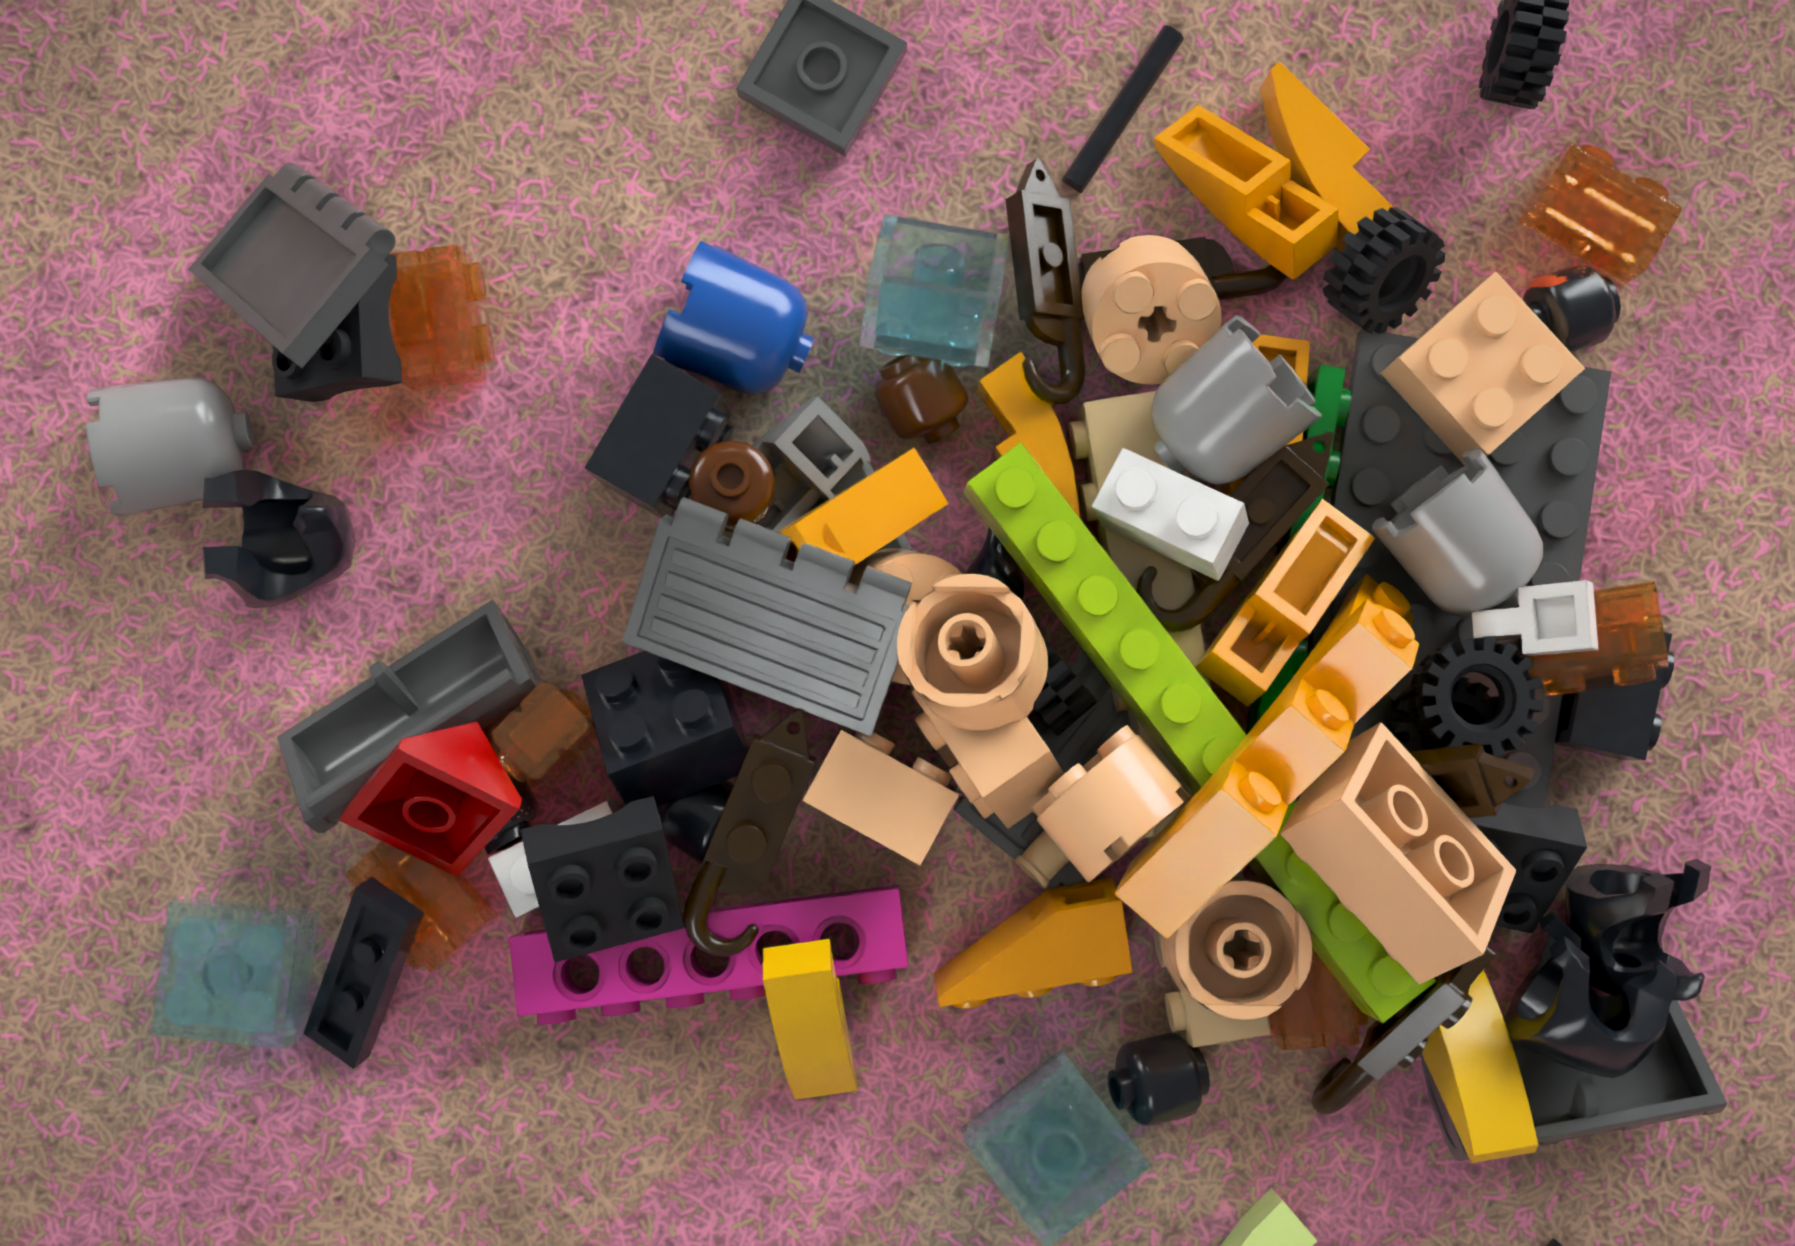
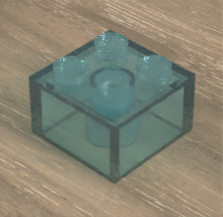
(934, 291)
(236, 972)
(1054, 1148)

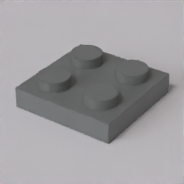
(822, 71)

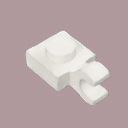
(1548, 619)

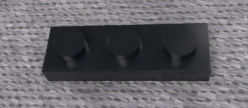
(363, 972)

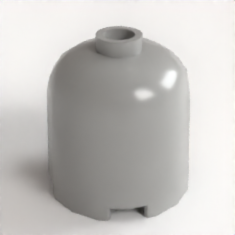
(1229, 407)
(164, 441)
(1464, 538)

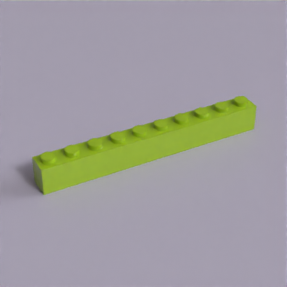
(1168, 700)

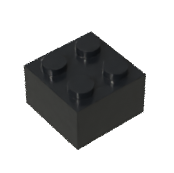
(659, 437)
(663, 727)

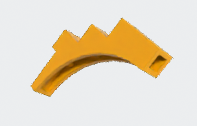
(1289, 747)

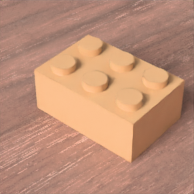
(1401, 855)

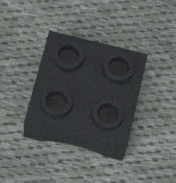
(353, 356)
(1543, 850)
(603, 880)

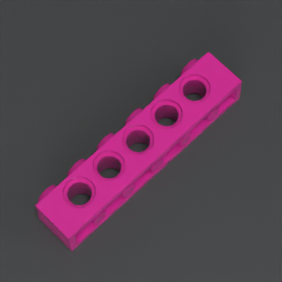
(549, 991)

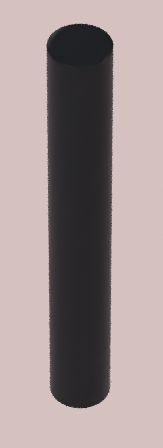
(1123, 108)

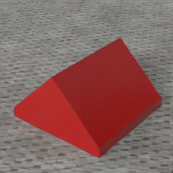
(421, 788)

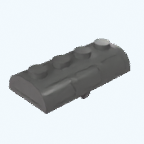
(454, 679)
(1574, 1104)

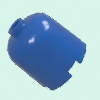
(737, 324)

